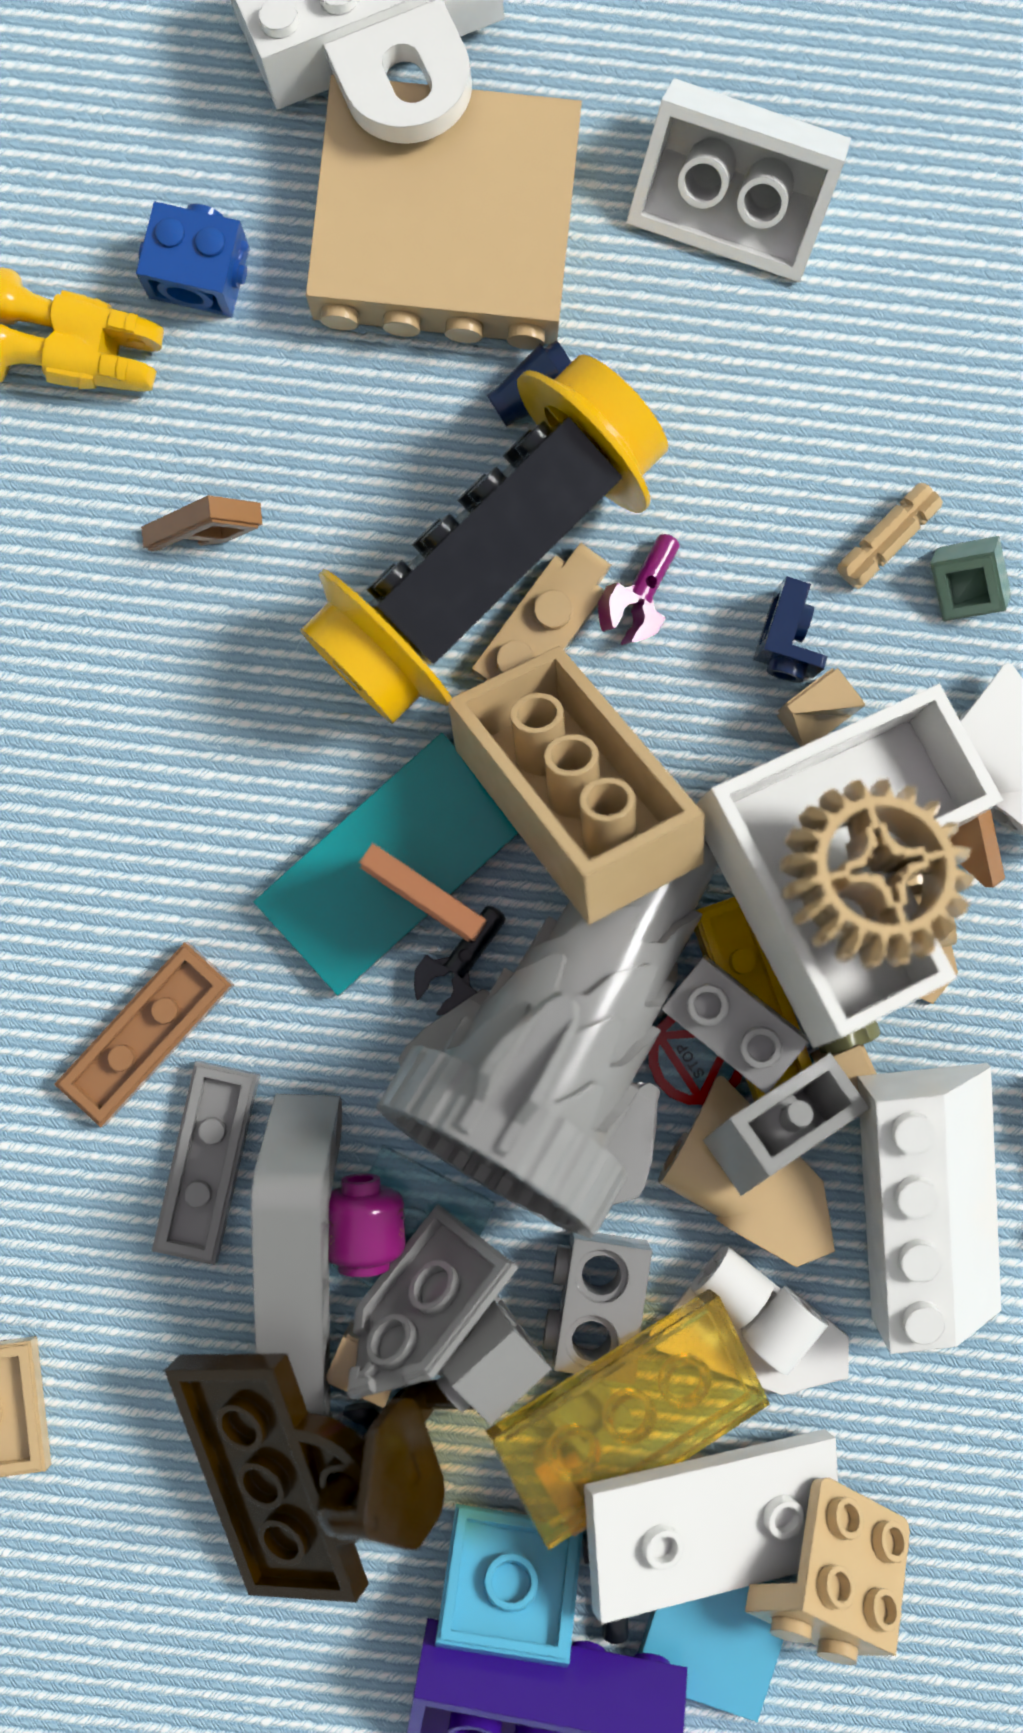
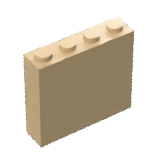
(448, 228)

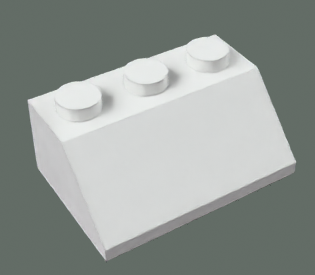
(737, 179)

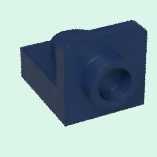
(789, 621)

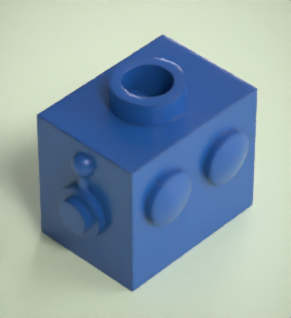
(193, 258)

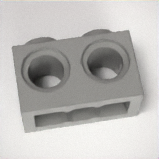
(735, 1024)
(614, 1305)

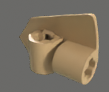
(780, 1214)

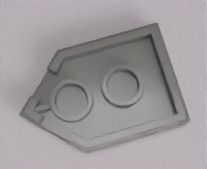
(424, 1305)

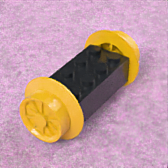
(587, 445)

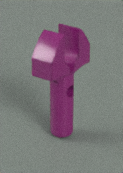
(640, 594)

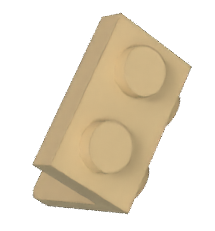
(846, 1578)

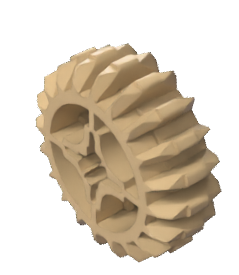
(869, 820)

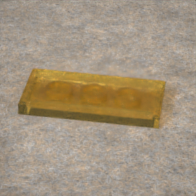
(628, 1413)

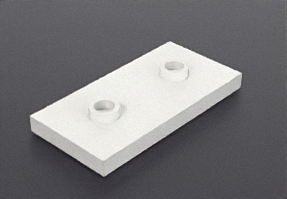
(702, 1524)

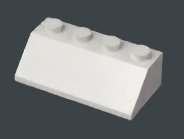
(930, 1205)

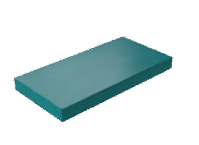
(426, 817)

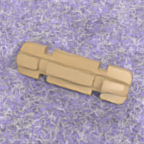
(889, 535)

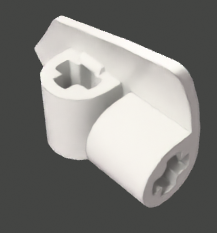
(997, 734)
(779, 1330)

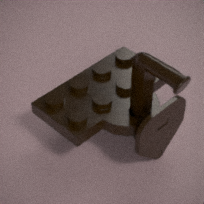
(300, 1483)

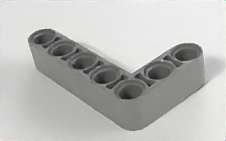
(292, 1237)

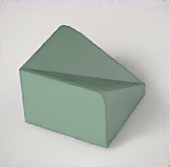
(971, 578)

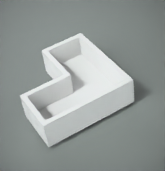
(753, 813)

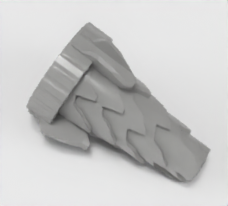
(539, 1072)

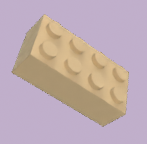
(577, 784)

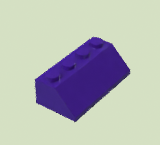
(506, 1695)

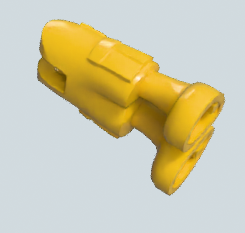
(83, 339)

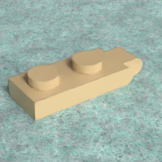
(548, 613)

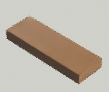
(144, 1034)

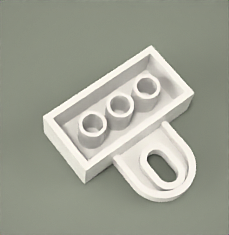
(358, 42)

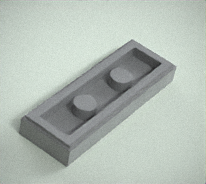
(206, 1162)

